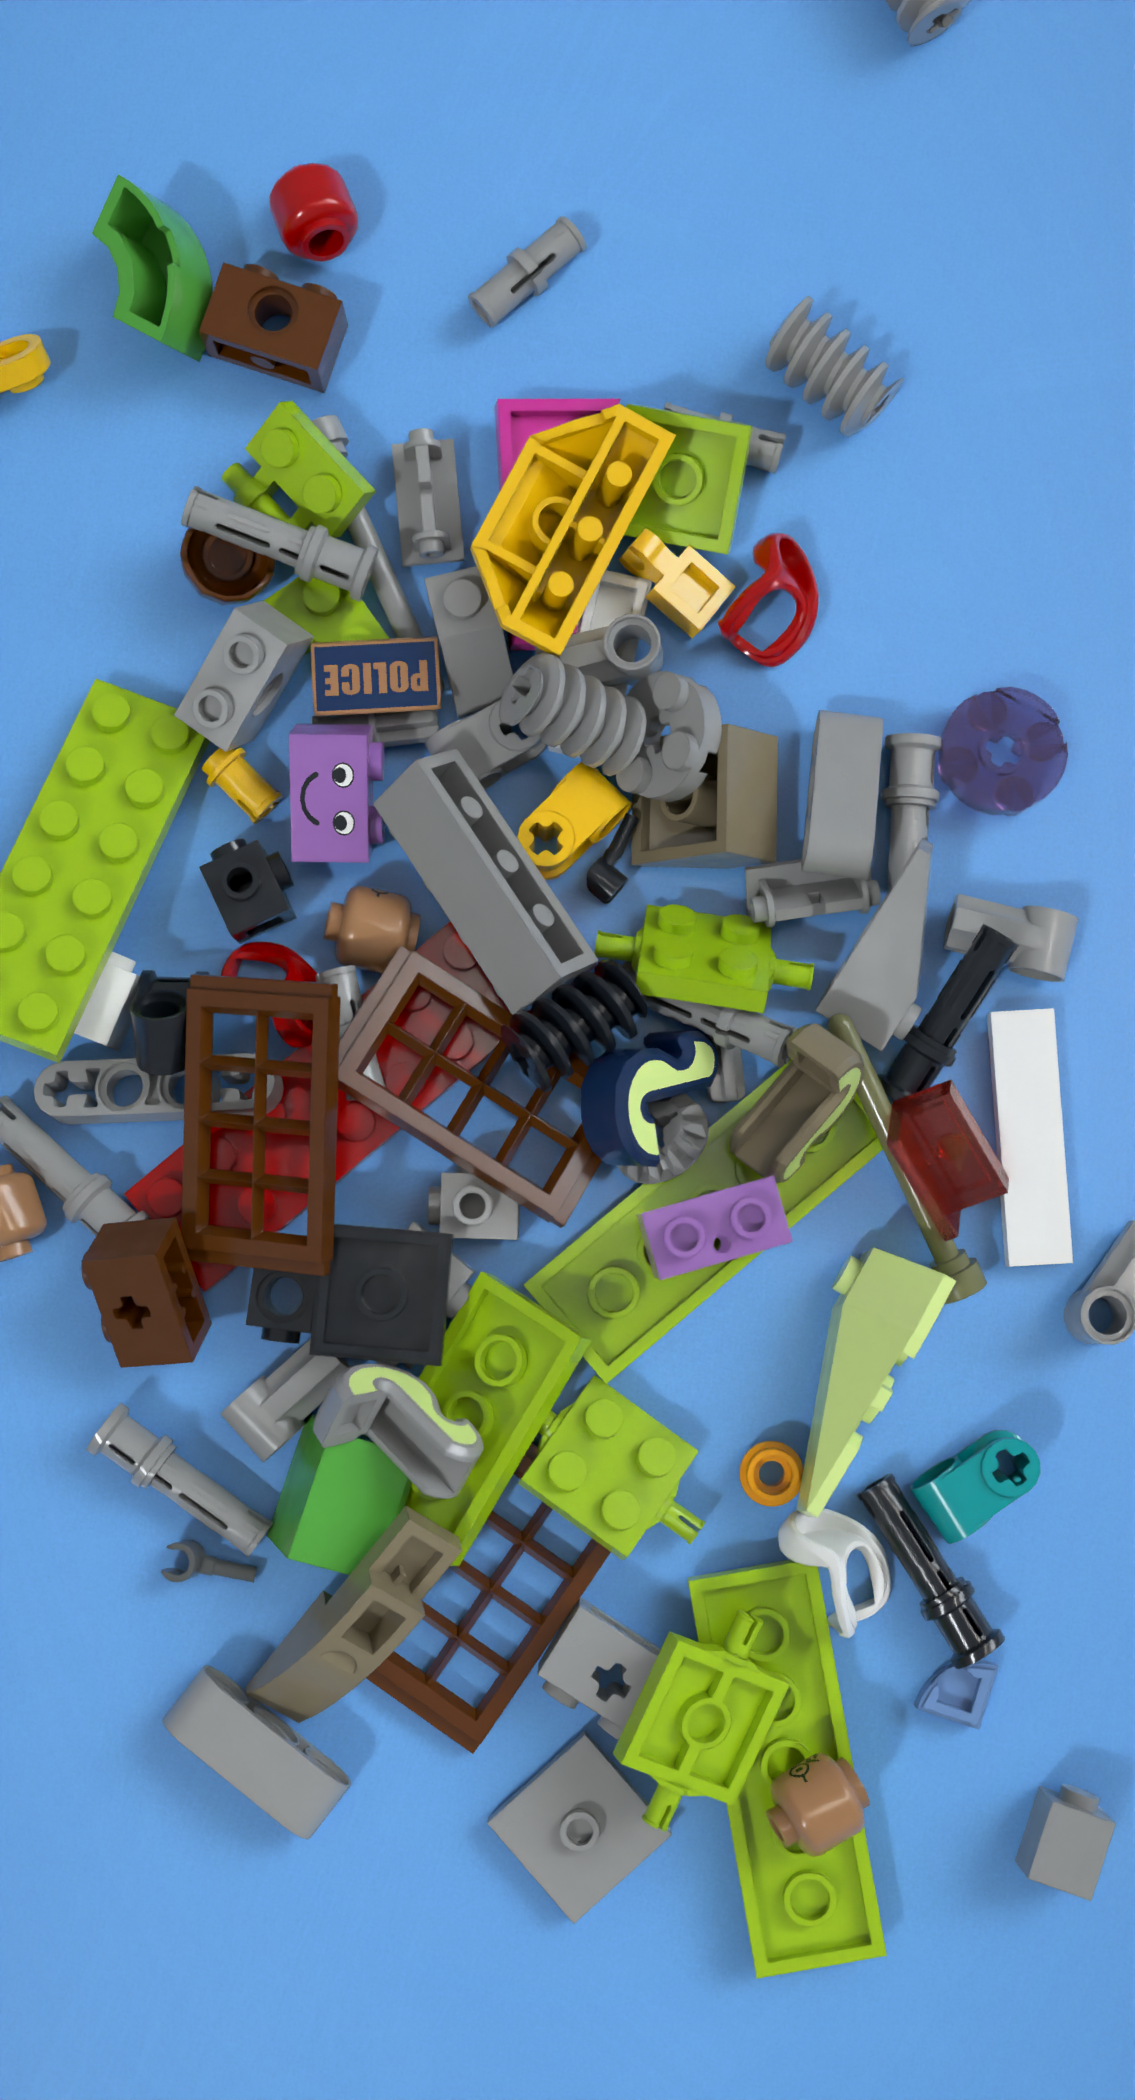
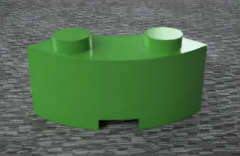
(159, 268)

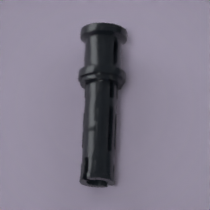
(932, 1042)
(944, 1596)

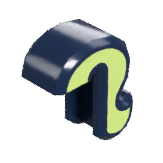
(626, 1079)

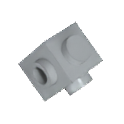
(472, 1208)

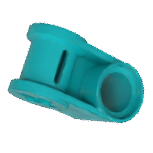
(969, 1489)

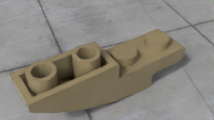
(361, 1624)

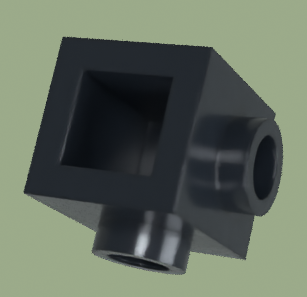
(249, 888)

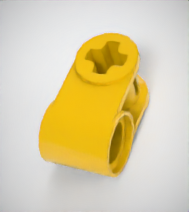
(576, 813)

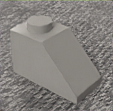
(469, 639)

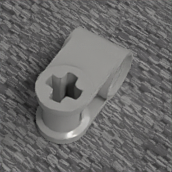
(486, 745)

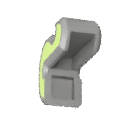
(404, 1423)

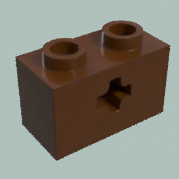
(146, 1292)

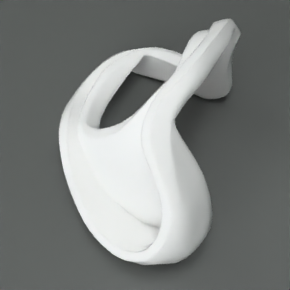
(827, 1544)

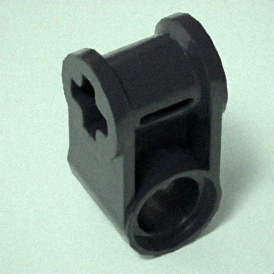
(160, 1023)

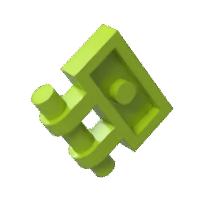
(306, 468)

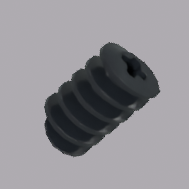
(573, 1021)

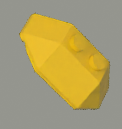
(564, 520)

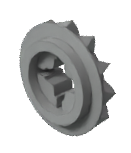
(684, 1138)

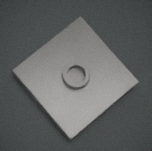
(577, 1827)

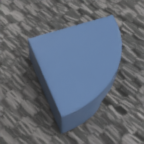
(958, 1693)

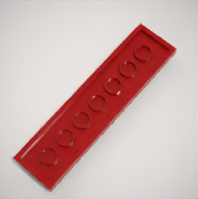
(358, 1127)

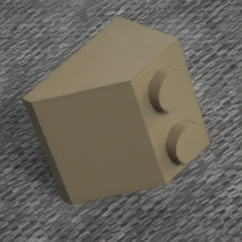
(725, 820)

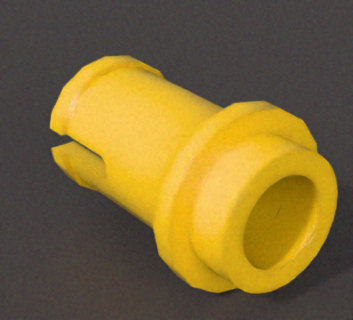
(241, 783)

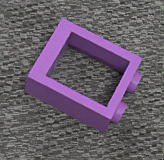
(741, 1217)

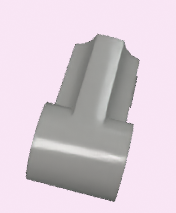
(596, 651)
(1041, 932)
(1113, 1283)
(277, 1405)

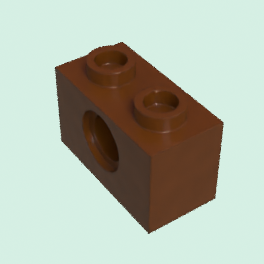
(297, 353)

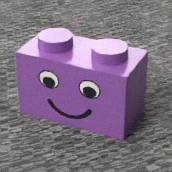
(333, 792)

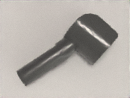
(208, 1565)

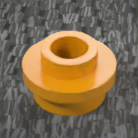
(785, 1488)

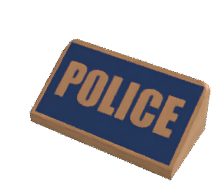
(376, 676)

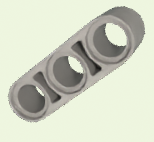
(842, 795)
(256, 1752)

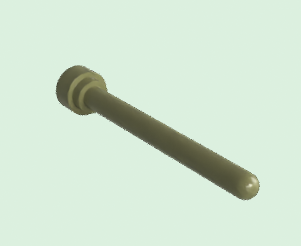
(946, 1256)

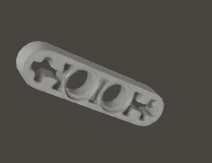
(157, 1096)

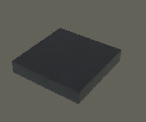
(384, 1296)

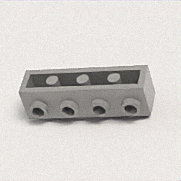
(484, 880)

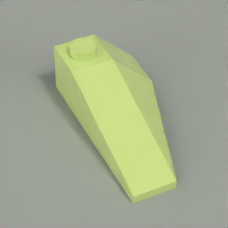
(875, 1323)

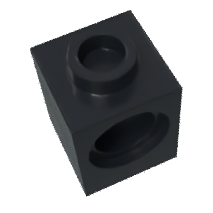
(274, 1324)

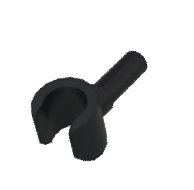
(603, 878)

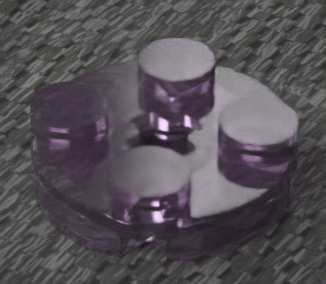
(1037, 742)

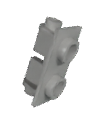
(427, 500)
(785, 893)

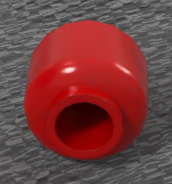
(313, 212)

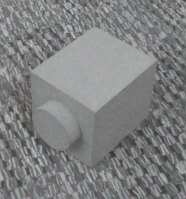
(1065, 1840)

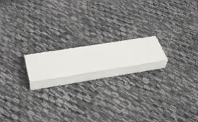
(1030, 1137)

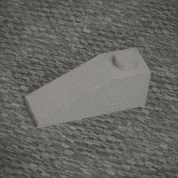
(884, 966)

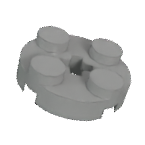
(694, 731)

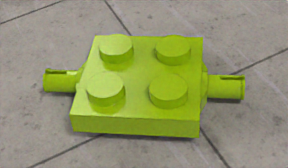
(704, 958)
(611, 1470)
(701, 1719)

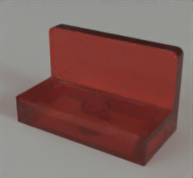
(944, 1155)

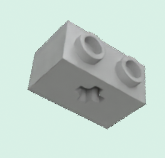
(592, 1640)

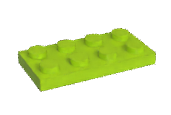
(502, 1375)

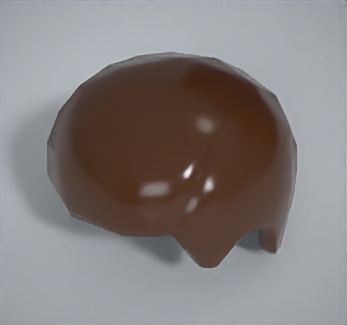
(222, 569)

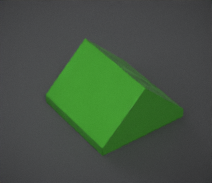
(336, 1501)

